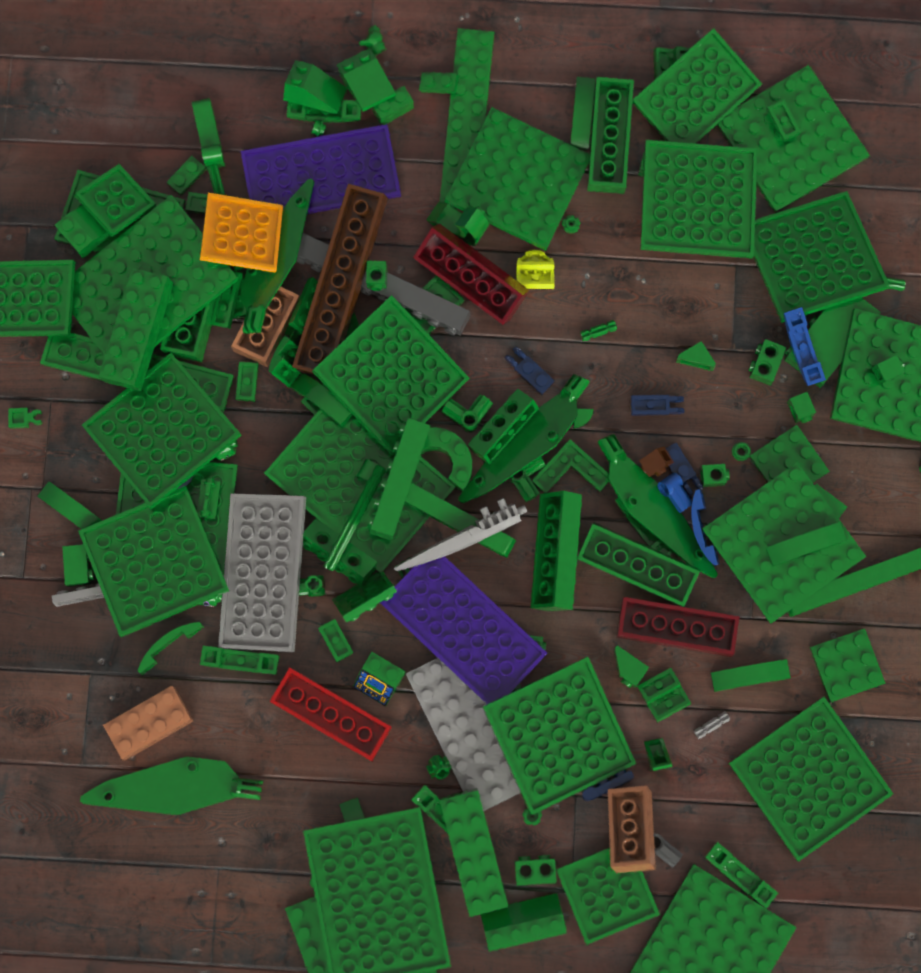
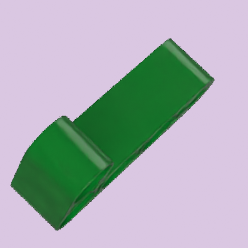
(208, 133)

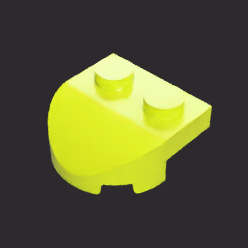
(535, 270)

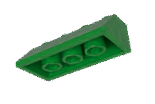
(524, 922)

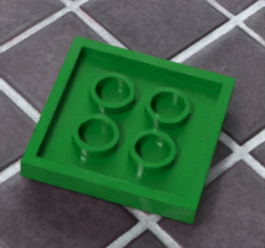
(115, 200)
(785, 452)
(359, 599)
(847, 665)

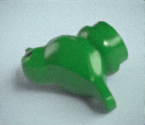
(374, 40)

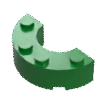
(466, 225)
(456, 450)

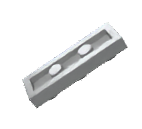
(80, 595)

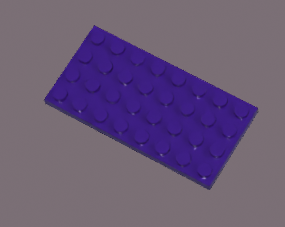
(332, 161)
(464, 629)

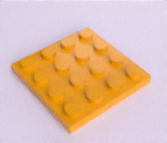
(241, 232)

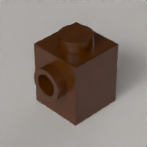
(656, 462)

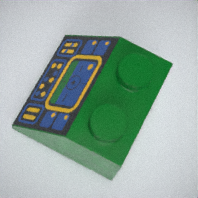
(379, 679)

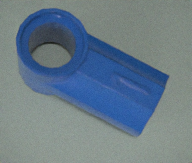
(673, 488)

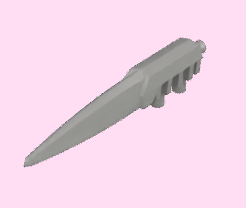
(471, 535)

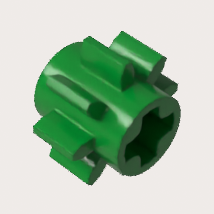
(438, 767)

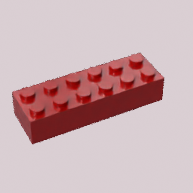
(330, 714)

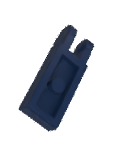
(531, 372)
(655, 405)
(683, 468)
(621, 778)

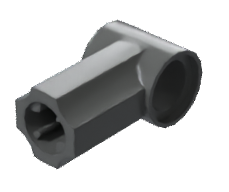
(667, 852)

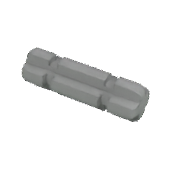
(711, 725)

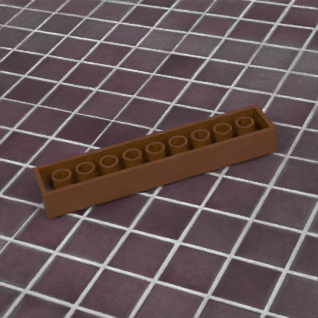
(341, 276)

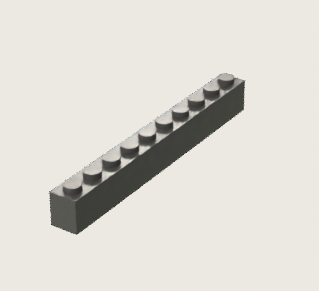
(412, 298)

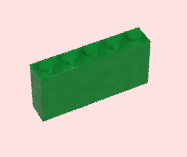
(829, 335)

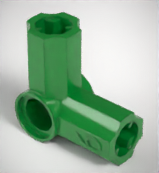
(476, 412)
(524, 484)
(312, 586)

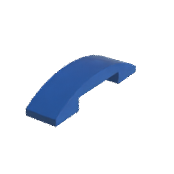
(802, 347)
(697, 505)

